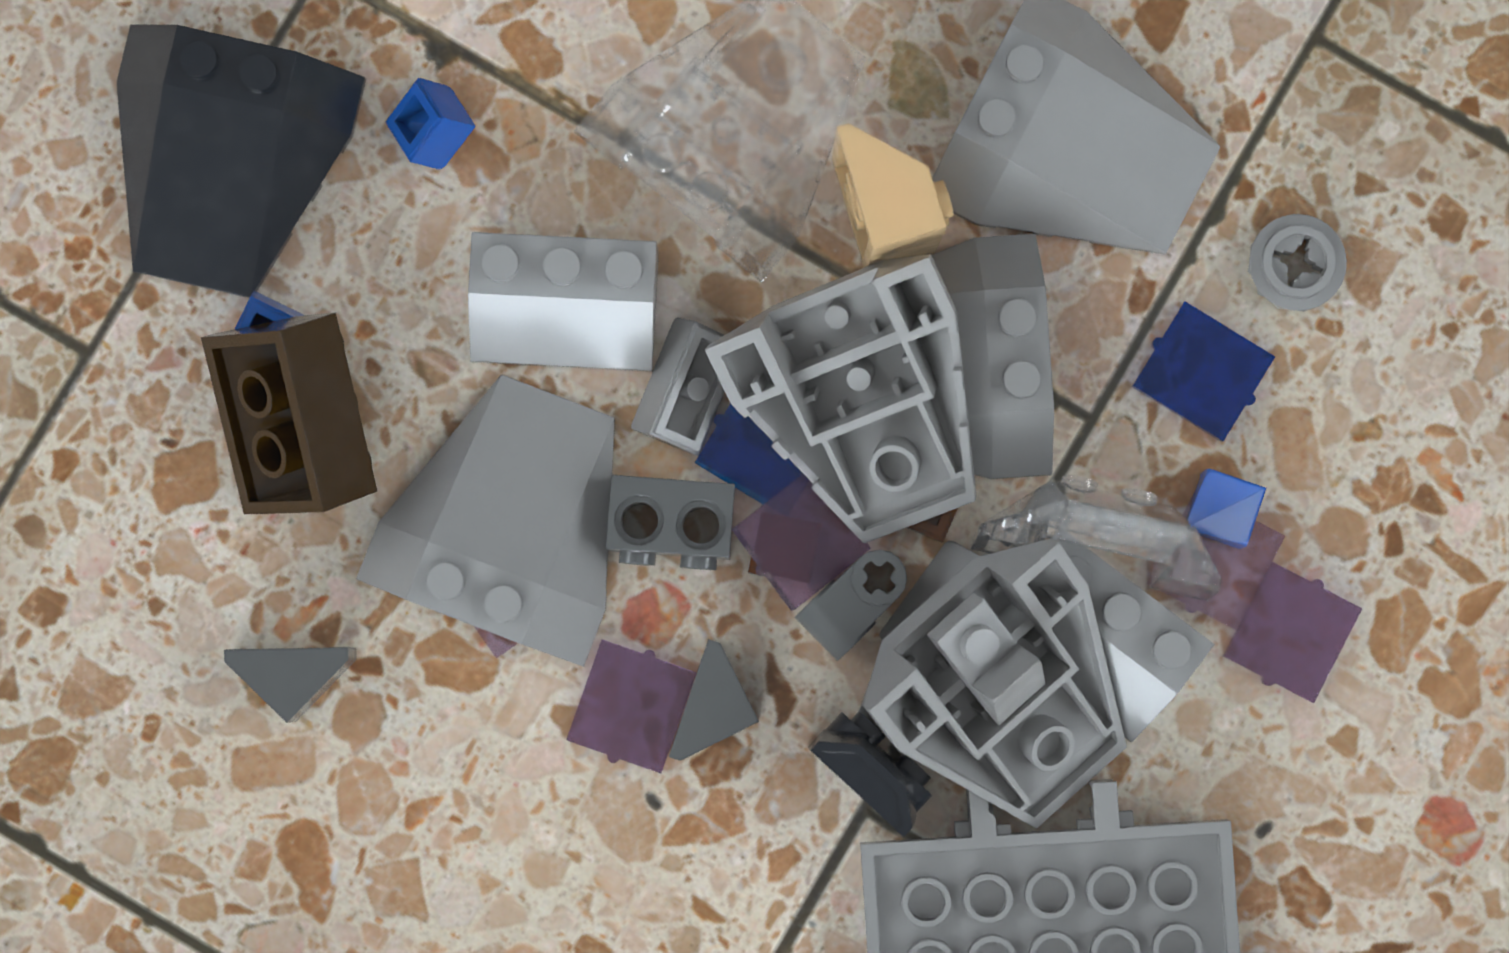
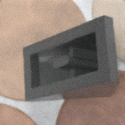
(290, 677)
(714, 707)

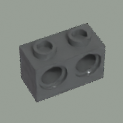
(673, 503)

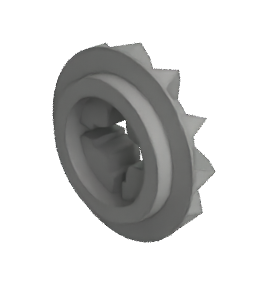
(1323, 252)

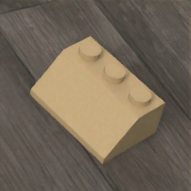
(888, 197)

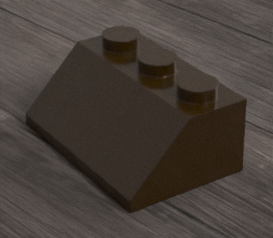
(290, 415)

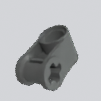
(846, 609)

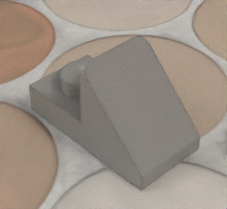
(988, 658)

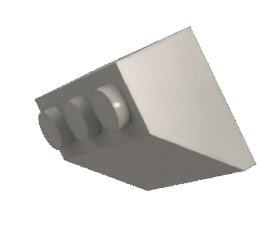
(562, 301)
(1143, 642)

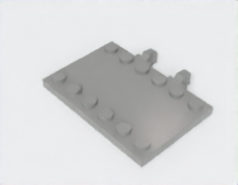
(1055, 890)

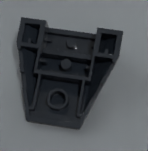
(224, 150)

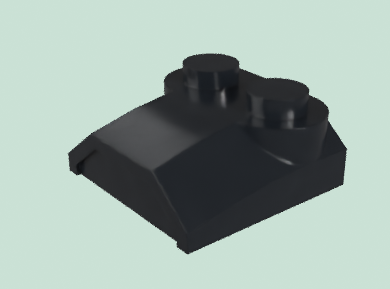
(887, 785)

